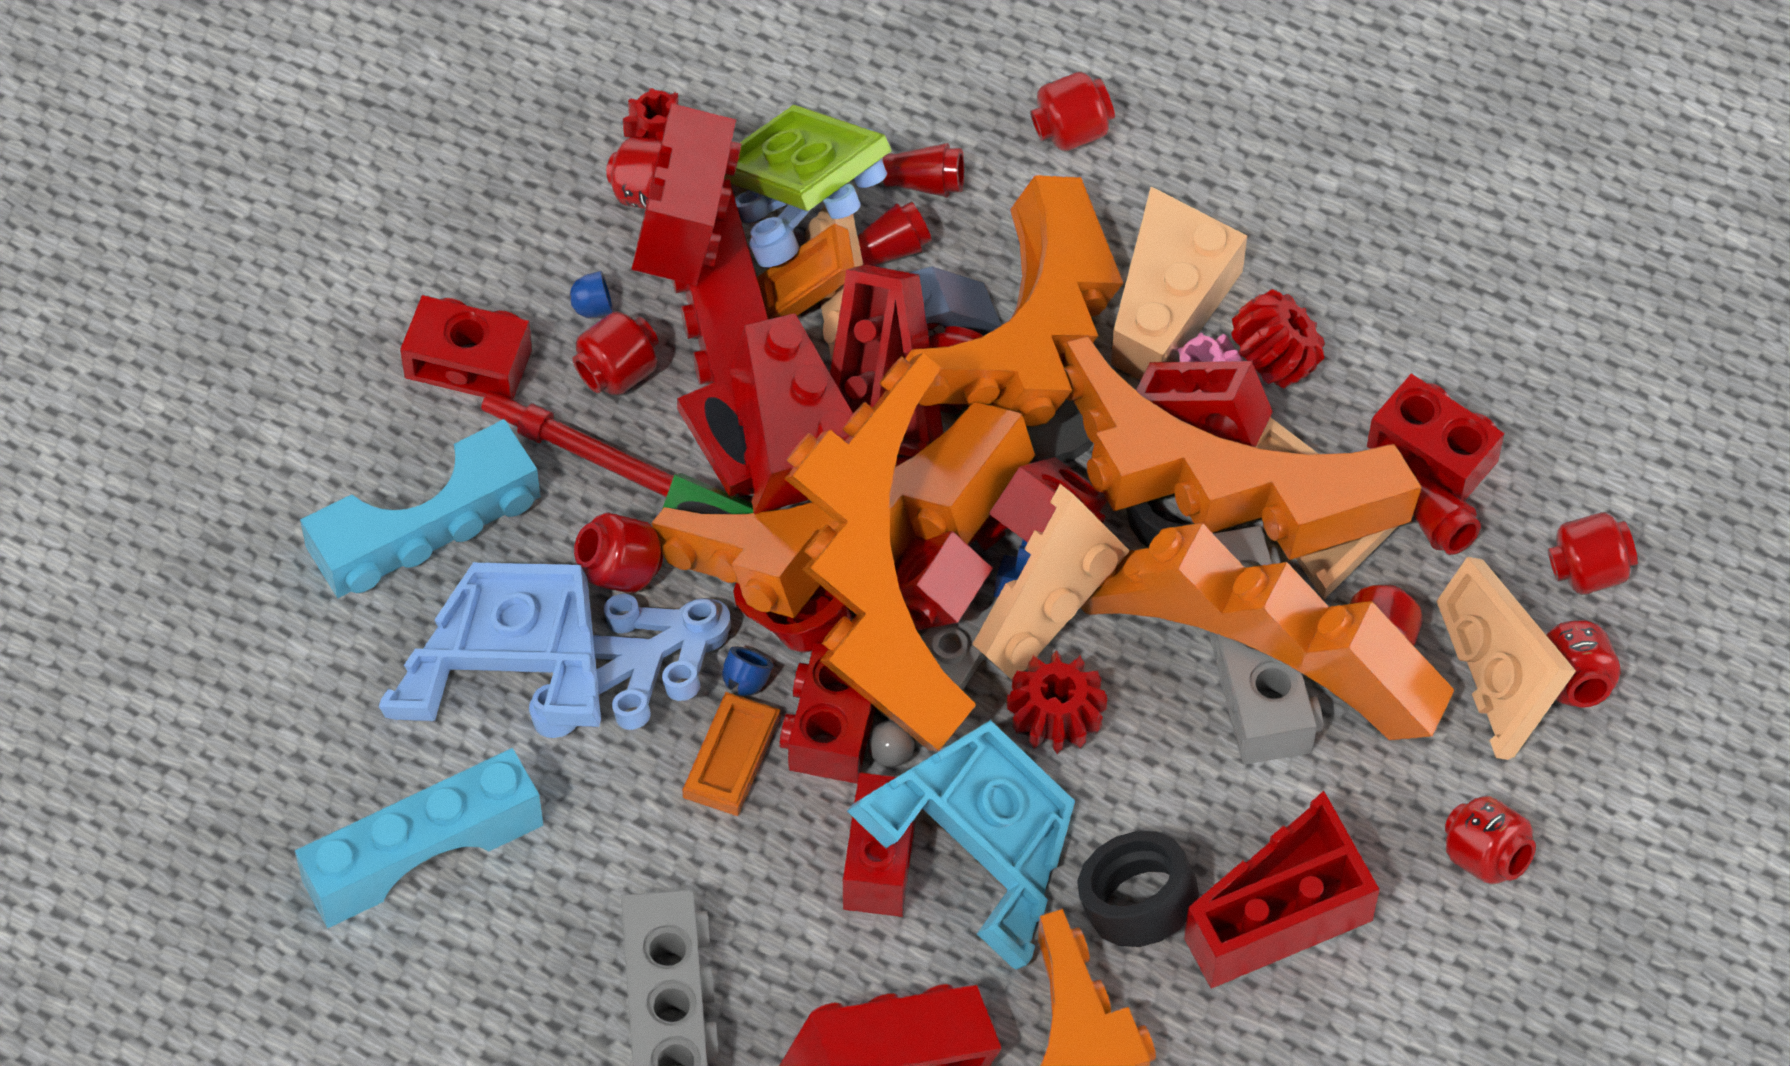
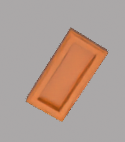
(808, 275)
(731, 754)

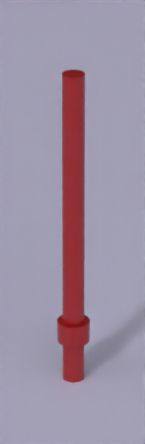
(540, 425)

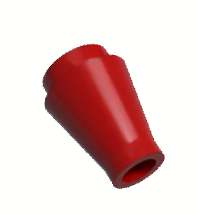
(927, 170)
(894, 235)
(1445, 518)

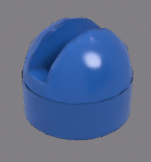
(591, 296)
(747, 669)

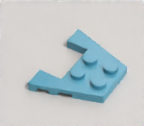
(998, 811)

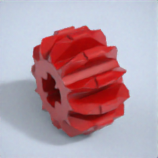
(1278, 338)
(1057, 702)

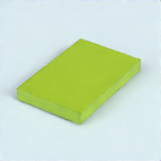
(805, 157)

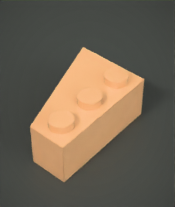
(1174, 282)

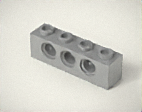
(1262, 725)
(660, 926)

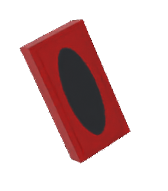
(715, 426)

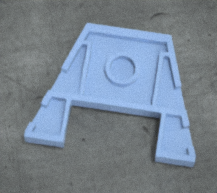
(509, 621)

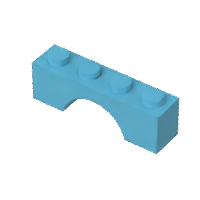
(362, 543)
(470, 809)

